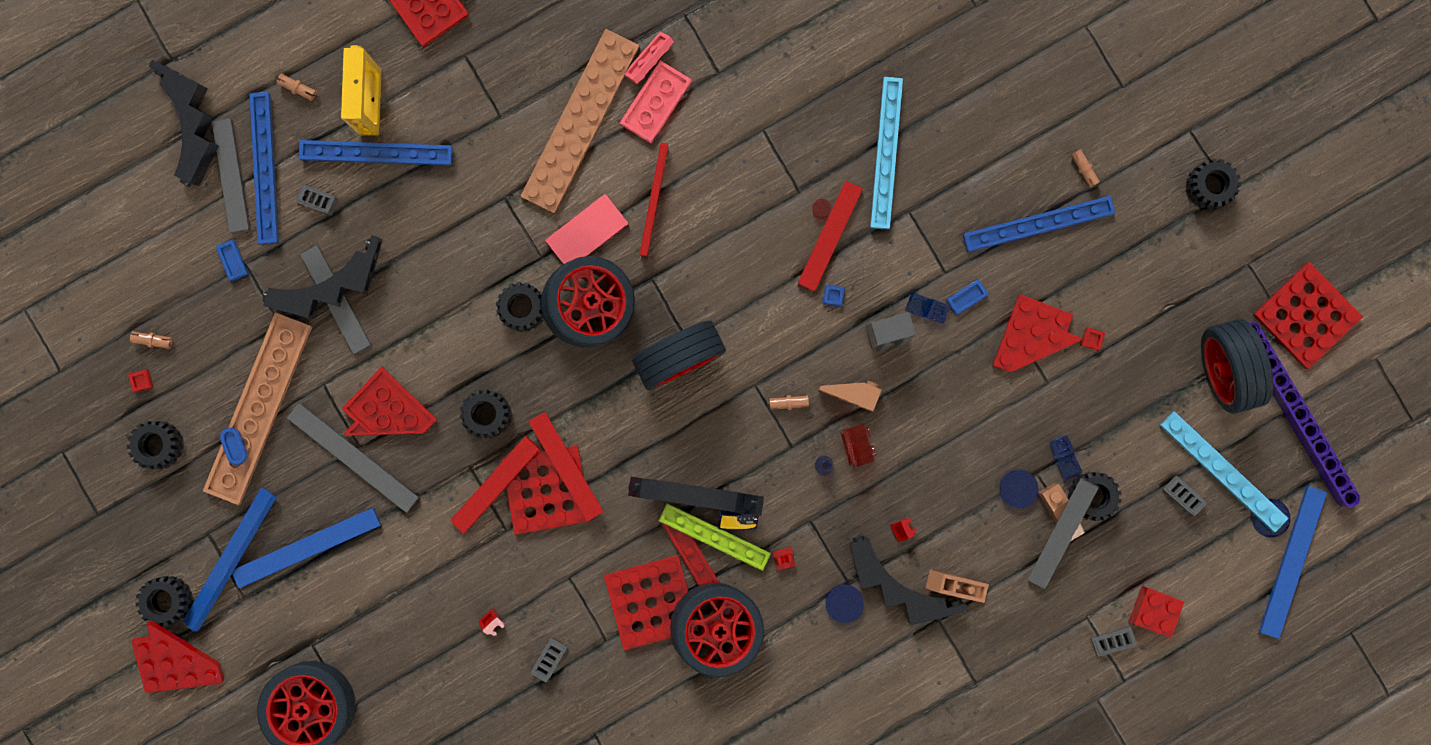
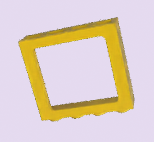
(357, 98)

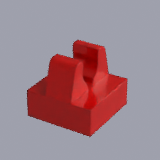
(902, 530)
(784, 558)
(490, 621)

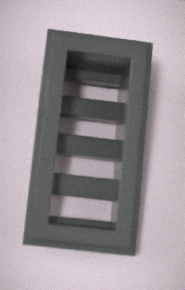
(331, 204)
(1194, 496)
(1124, 645)
(541, 675)

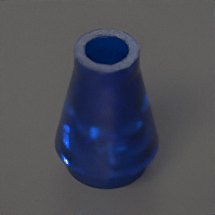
(818, 465)

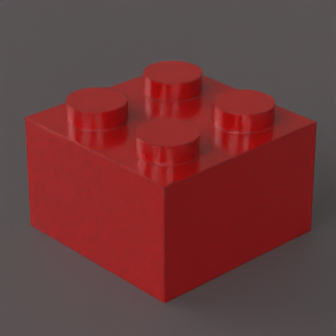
(1156, 611)

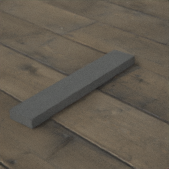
(231, 175)
(344, 314)
(1063, 533)

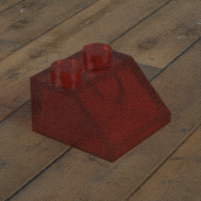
(857, 445)

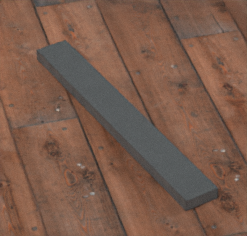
(353, 457)

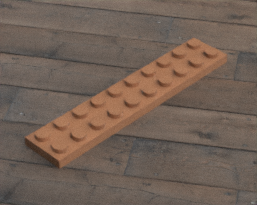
(580, 121)
(259, 405)

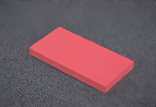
(655, 102)
(587, 230)

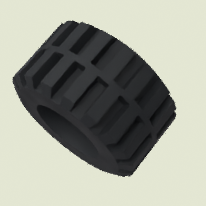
(1227, 178)
(506, 300)
(469, 409)
(140, 441)
(1110, 492)
(148, 600)

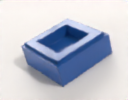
(833, 295)

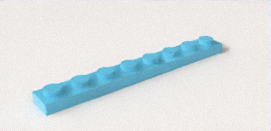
(886, 153)
(1223, 472)

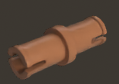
(296, 87)
(1085, 168)
(151, 340)
(789, 402)

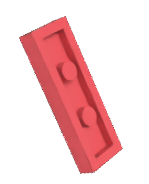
(649, 57)

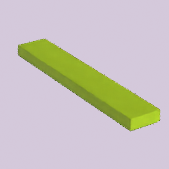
(714, 537)

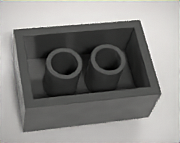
(892, 330)

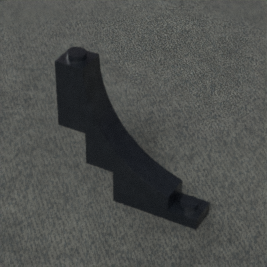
(196, 150)
(353, 276)
(695, 495)
(918, 606)

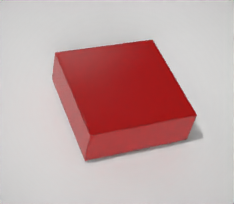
(1092, 339)
(140, 381)

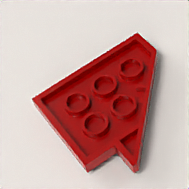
(430, 17)
(1033, 334)
(386, 409)
(172, 663)

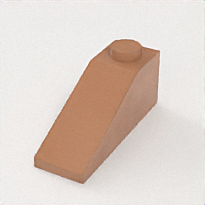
(858, 394)
(1055, 502)
(956, 586)

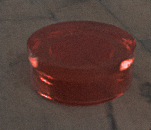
(821, 208)

